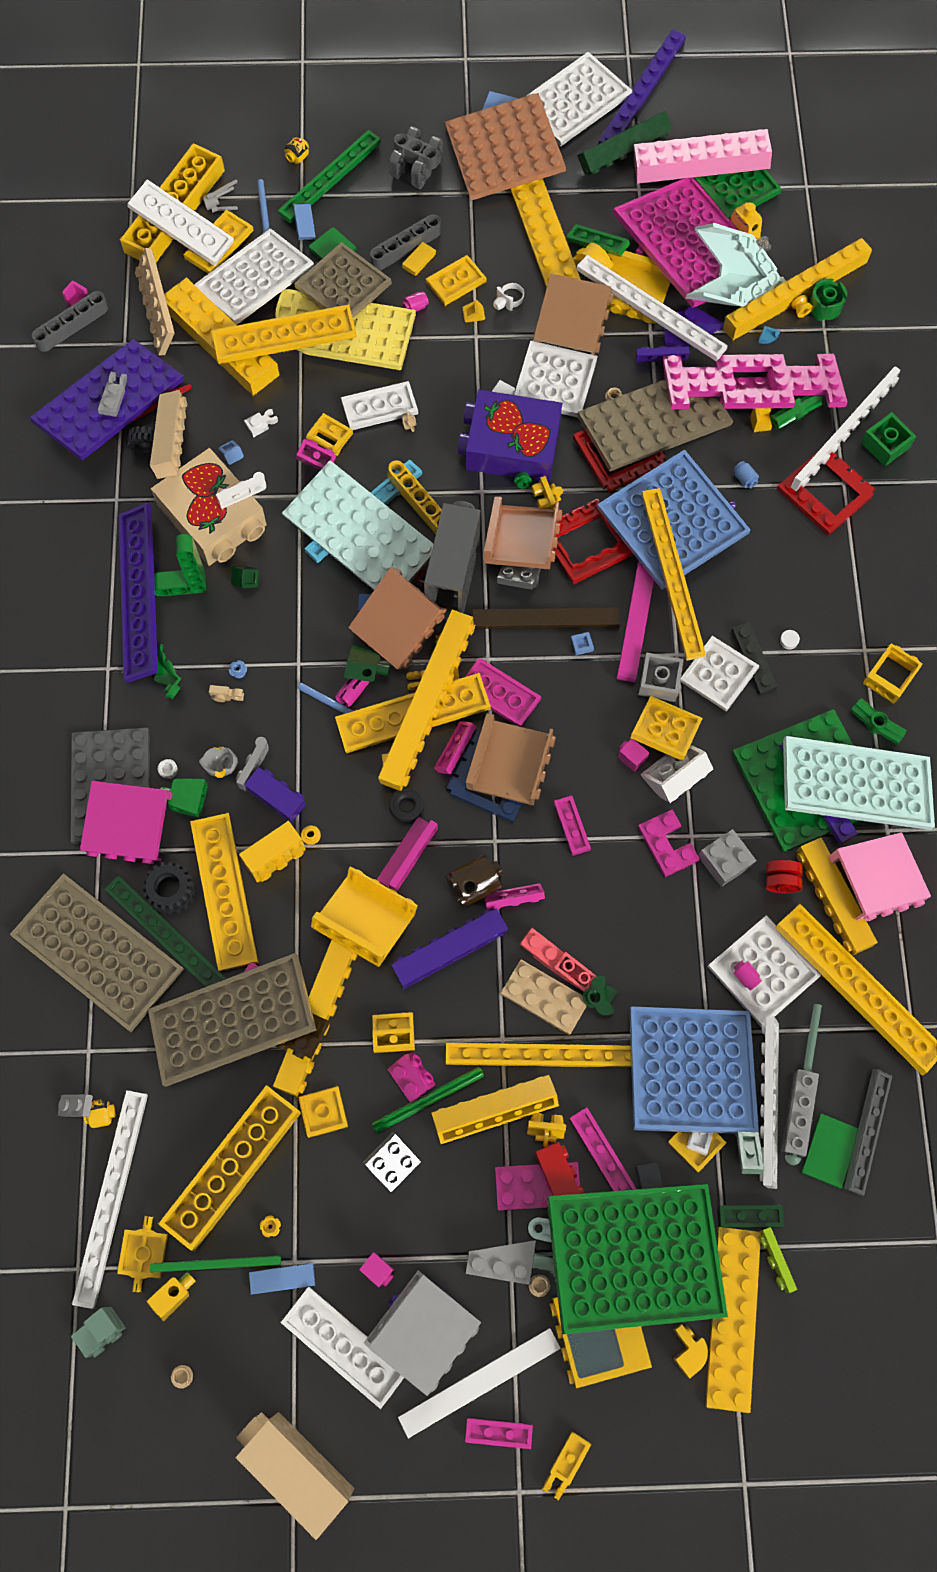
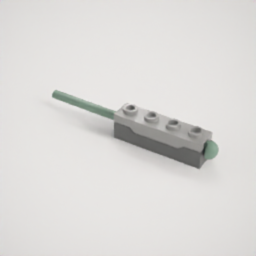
(801, 1101)

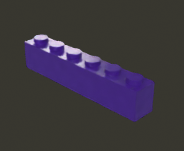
(449, 948)

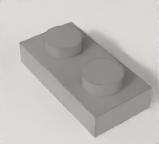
(75, 1105)

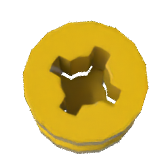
(802, 306)

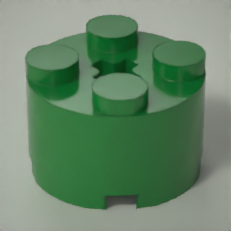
(827, 299)

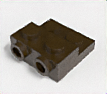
(307, 1044)

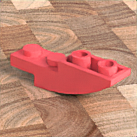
(557, 960)

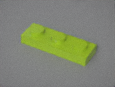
(777, 1260)

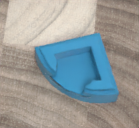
(768, 335)

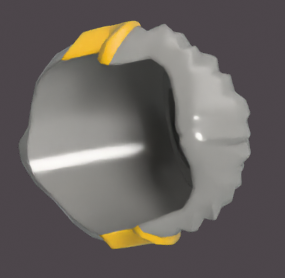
(219, 761)

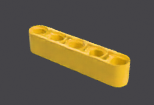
(415, 490)

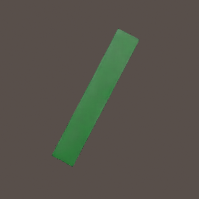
(216, 1263)

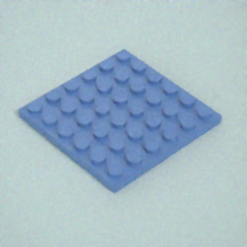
(695, 508)
(692, 1070)

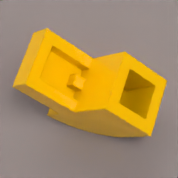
(596, 253)
(694, 1355)

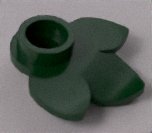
(602, 996)

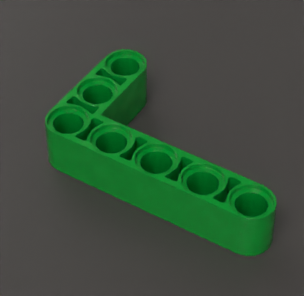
(190, 578)

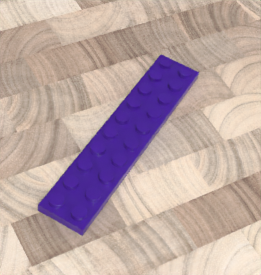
(137, 593)

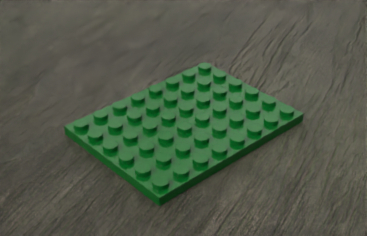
(635, 1258)

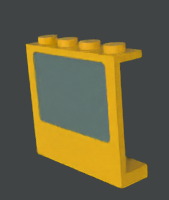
(601, 1353)

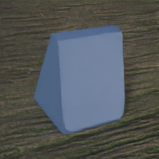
(231, 452)

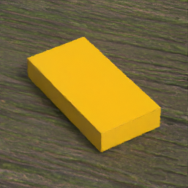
(419, 258)

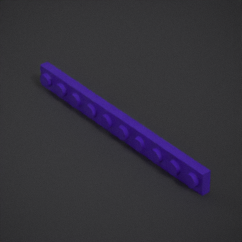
(645, 85)

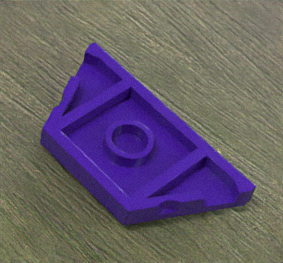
(698, 318)

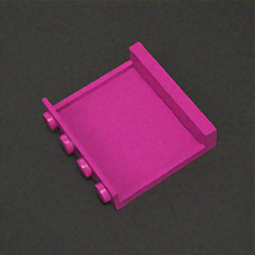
(124, 821)

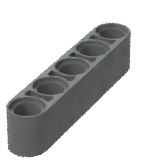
(405, 242)
(70, 321)

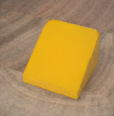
(473, 312)

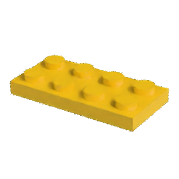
(231, 225)

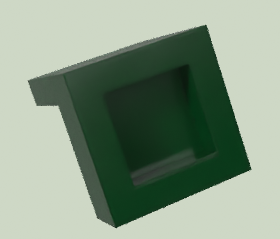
(244, 576)

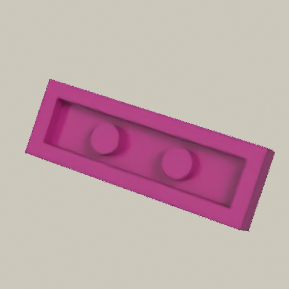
(455, 747)
(572, 825)
(514, 896)
(499, 1433)

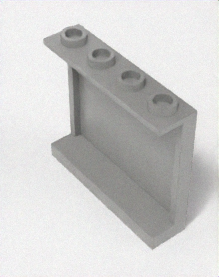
(422, 1333)

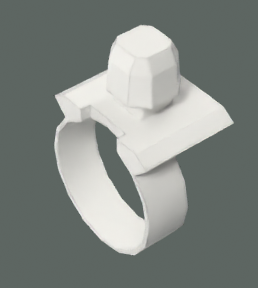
(503, 300)

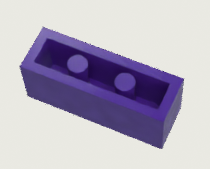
(275, 794)

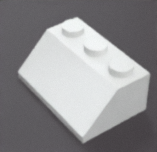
(672, 777)

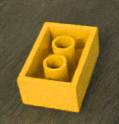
(273, 852)

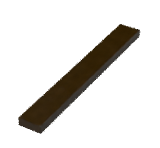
(546, 618)

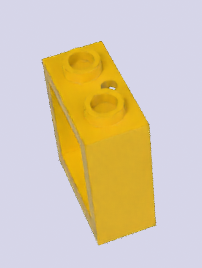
(884, 687)

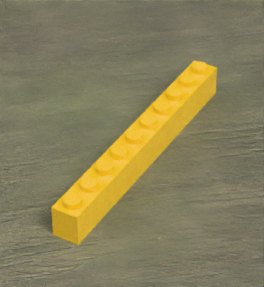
(782, 296)
(426, 700)

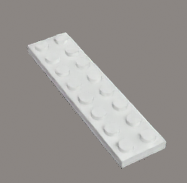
(769, 1110)

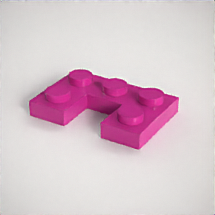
(654, 834)

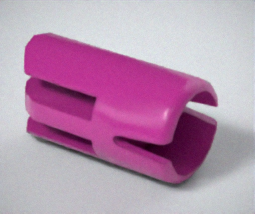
(350, 691)

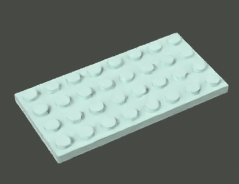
(357, 527)
(858, 783)

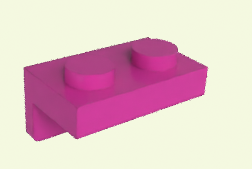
(411, 1076)

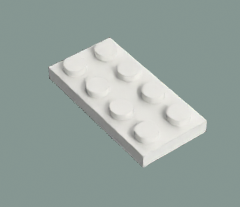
(379, 405)

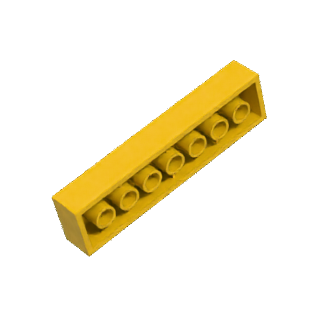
(188, 184)
(200, 316)
(229, 1168)

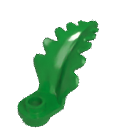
(166, 674)

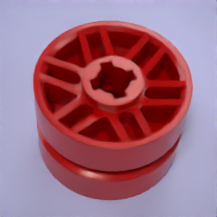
(784, 876)

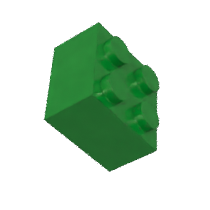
(888, 439)

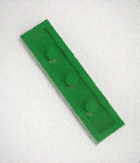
(610, 243)

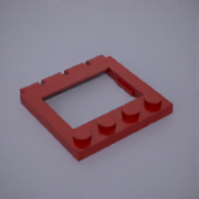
(625, 475)
(814, 508)
(592, 564)

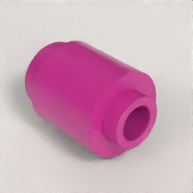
(415, 301)
(747, 975)

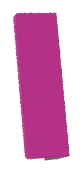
(407, 853)

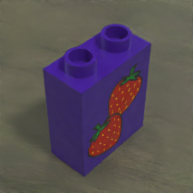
(510, 435)

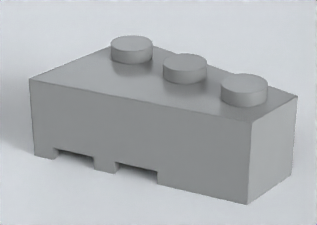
(503, 1262)

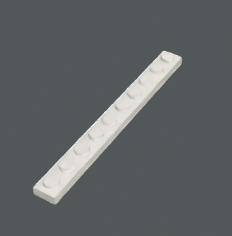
(652, 308)
(844, 431)
(110, 1200)

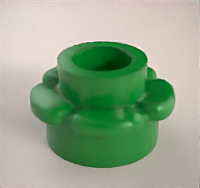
(522, 480)

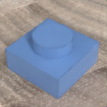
(582, 643)

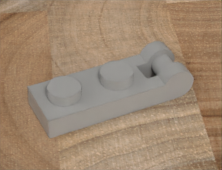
(252, 762)

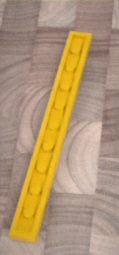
(673, 574)
(538, 1055)

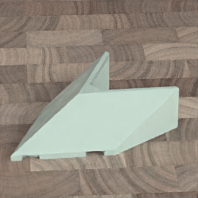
(744, 267)

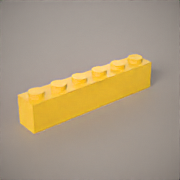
(836, 897)
(495, 1109)

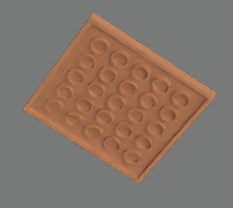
(505, 146)

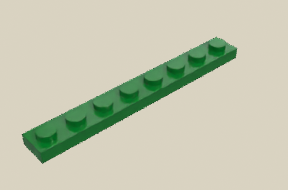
(331, 174)

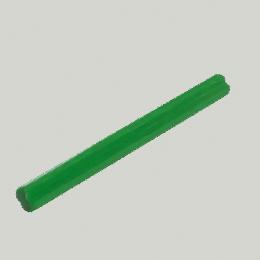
(427, 1100)

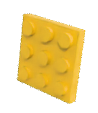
(666, 728)

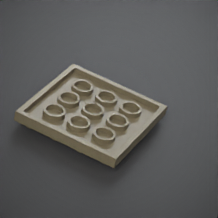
(343, 280)

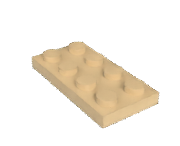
(544, 997)

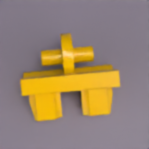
(549, 495)
(546, 1131)

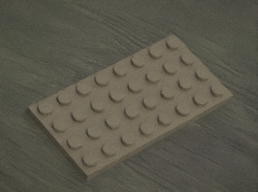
(645, 424)
(97, 952)
(231, 1019)

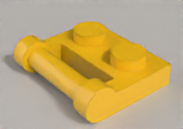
(333, 430)

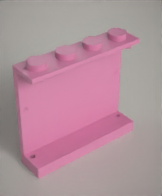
(882, 876)

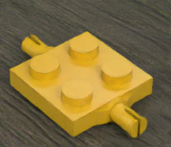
(139, 1251)

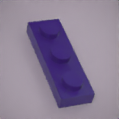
(648, 354)

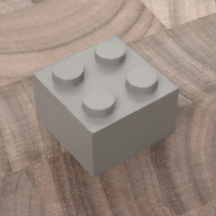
(661, 677)
(726, 858)

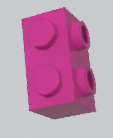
(314, 455)

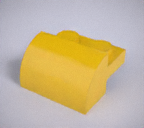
(393, 1032)

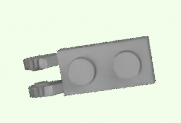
(112, 395)

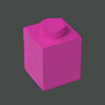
(632, 754)

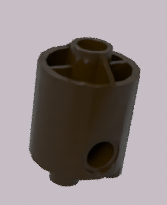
(481, 879)

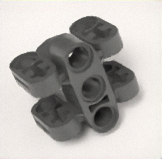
(423, 156)

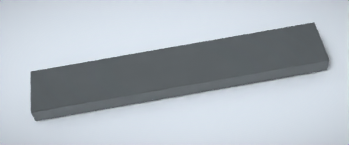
(868, 1132)

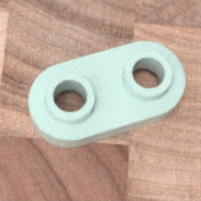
(545, 1235)

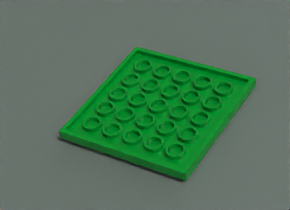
(764, 772)

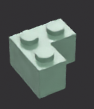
(98, 1330)

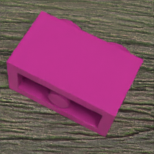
(377, 1270)

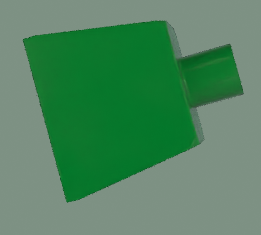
(187, 796)

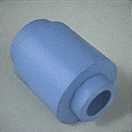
(746, 474)

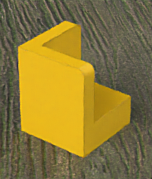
(761, 419)

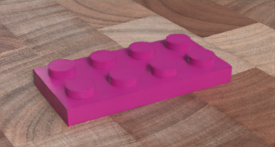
(505, 694)
(523, 1187)

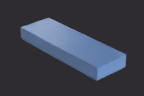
(282, 1278)

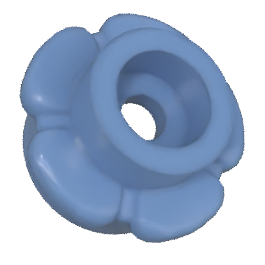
(237, 673)

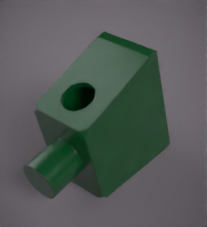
(364, 665)

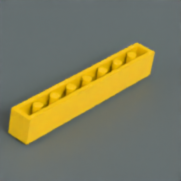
(322, 1002)

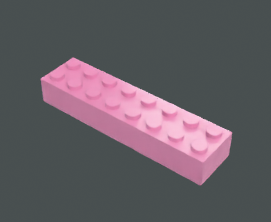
(702, 156)

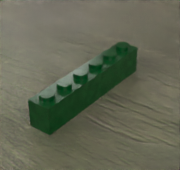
(623, 143)

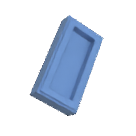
(304, 221)

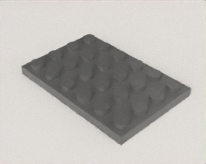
(106, 757)

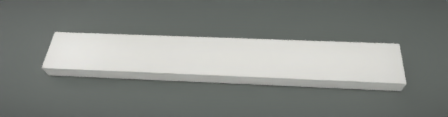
(478, 1383)

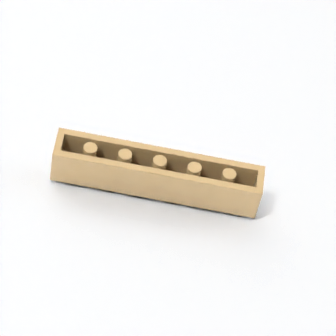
(168, 434)

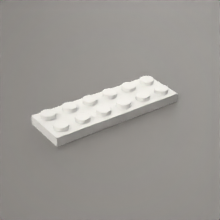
(180, 222)
(341, 1346)

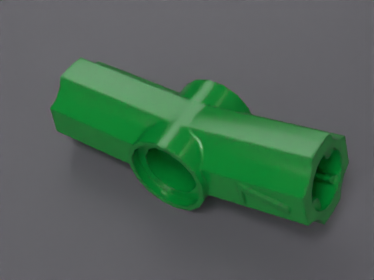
(800, 409)
(868, 715)

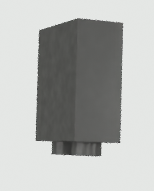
(453, 556)

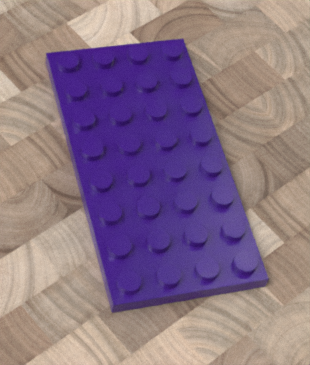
(74, 415)

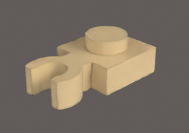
(223, 693)

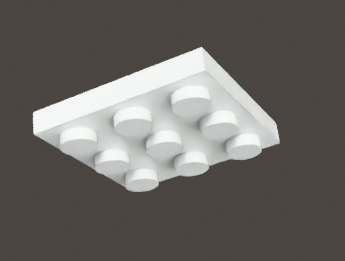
(719, 674)

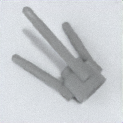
(211, 199)

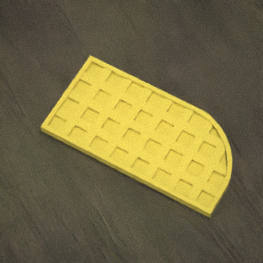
(380, 331)

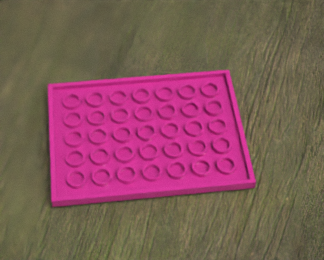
(666, 231)

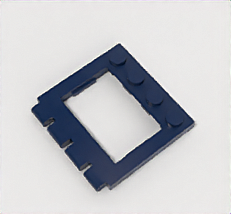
(506, 810)

